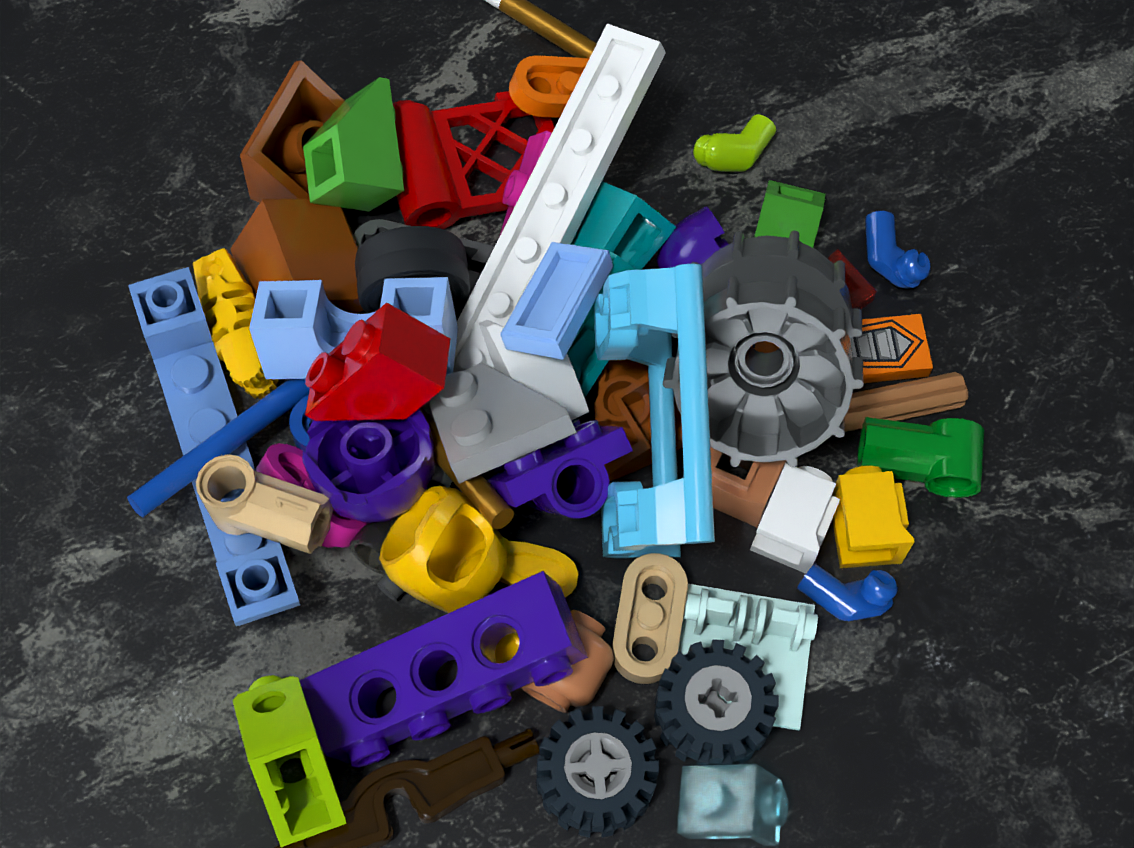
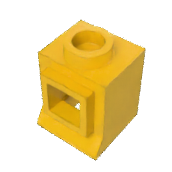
(870, 519)

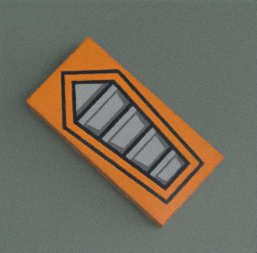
(893, 348)

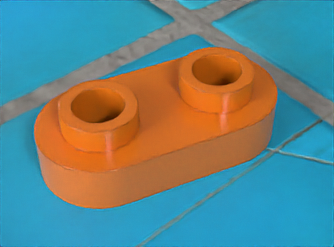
(545, 84)

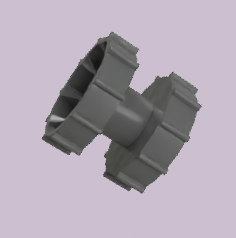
(787, 398)

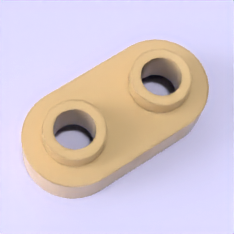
(648, 620)

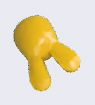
(454, 557)

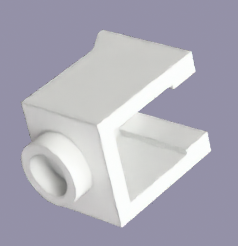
(796, 517)

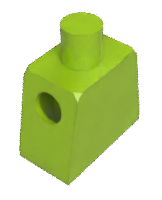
(276, 729)

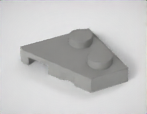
(493, 420)

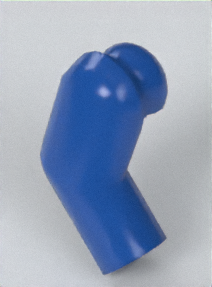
(888, 259)
(853, 599)

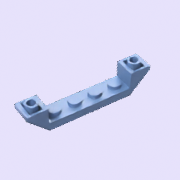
(200, 405)

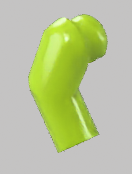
(735, 151)

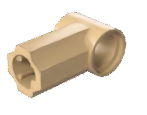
(265, 507)

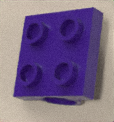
(580, 459)

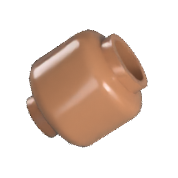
(587, 674)

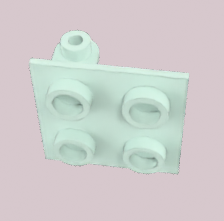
(765, 625)

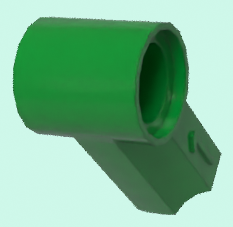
(940, 455)

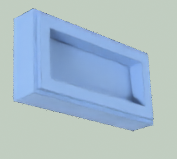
(557, 300)

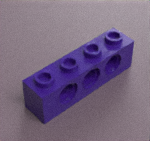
(346, 693)

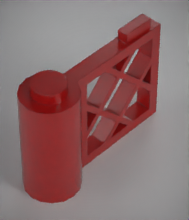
(430, 157)

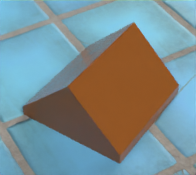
(275, 152)
(300, 243)

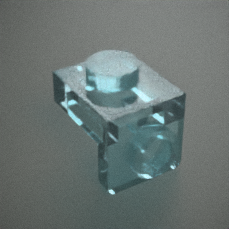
(731, 803)

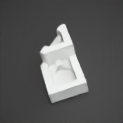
(543, 374)

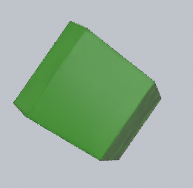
(790, 209)

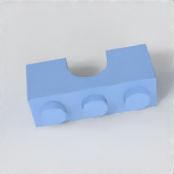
(298, 322)

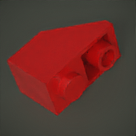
(378, 370)

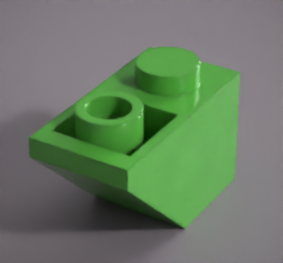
(356, 152)

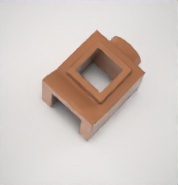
(742, 497)

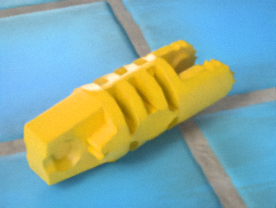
(228, 312)

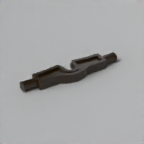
(430, 786)

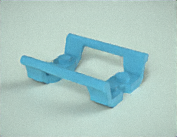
(636, 324)

